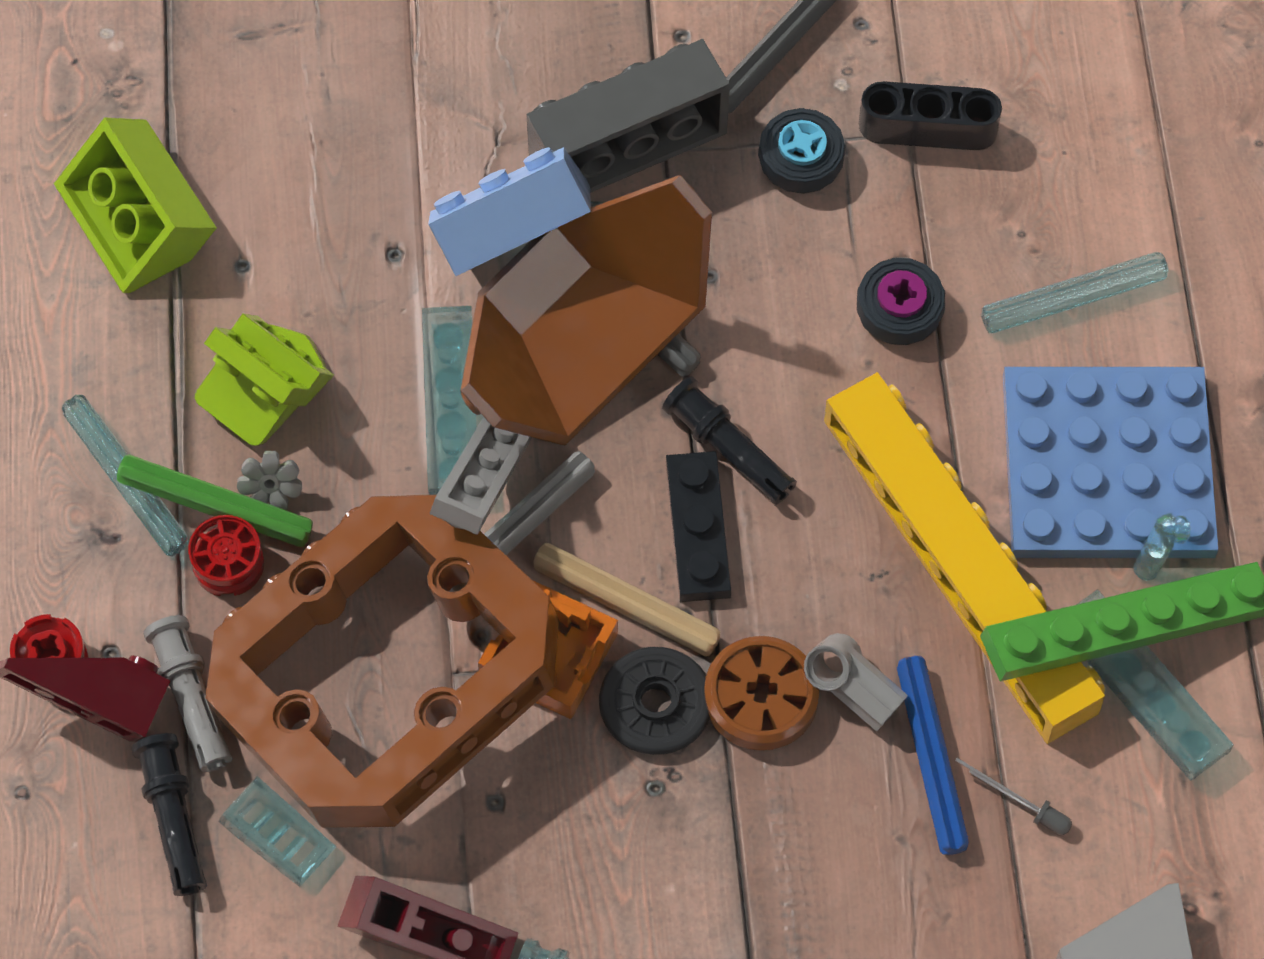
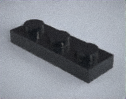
(698, 526)

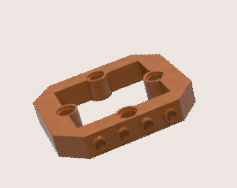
(427, 754)

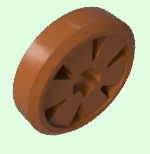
(753, 723)

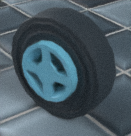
(806, 133)

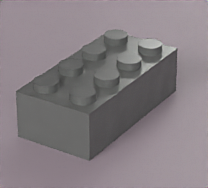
(637, 115)

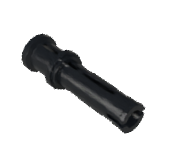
(713, 426)
(167, 791)

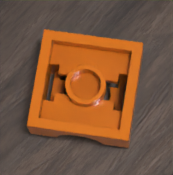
(577, 654)

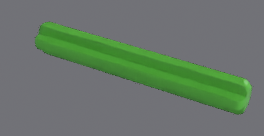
(213, 499)

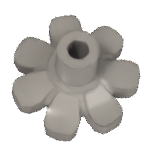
(270, 480)

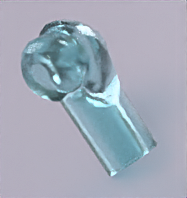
(1160, 543)

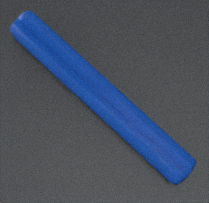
(933, 756)

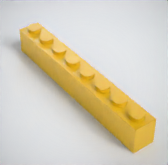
(954, 543)

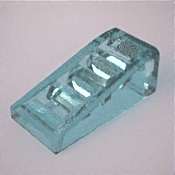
(249, 834)

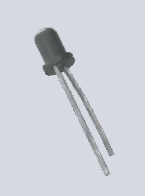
(1046, 815)

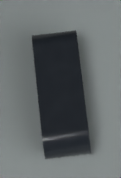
(949, 103)

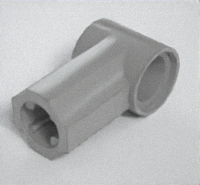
(858, 685)

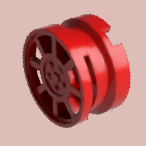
(226, 557)
(48, 638)

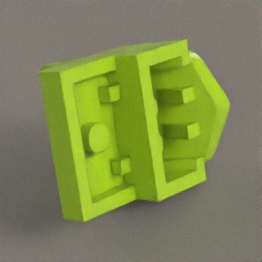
(260, 377)

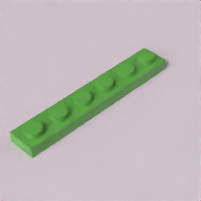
(1125, 621)

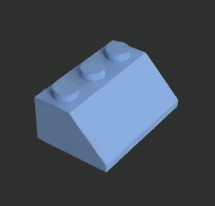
(509, 209)

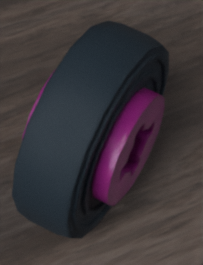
(900, 319)

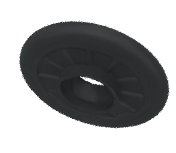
(654, 731)

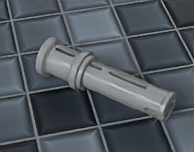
(184, 671)

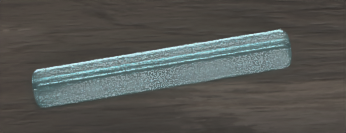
(1074, 292)
(109, 454)

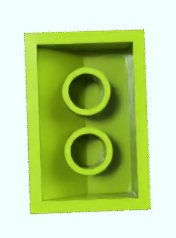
(133, 203)

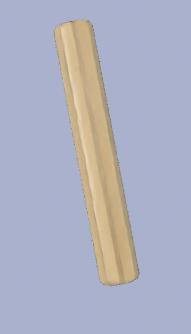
(626, 599)

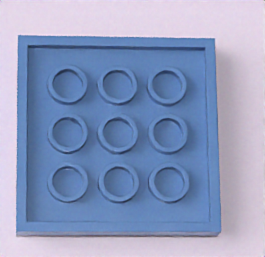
(1106, 457)

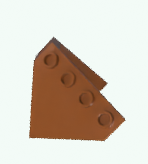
(587, 310)

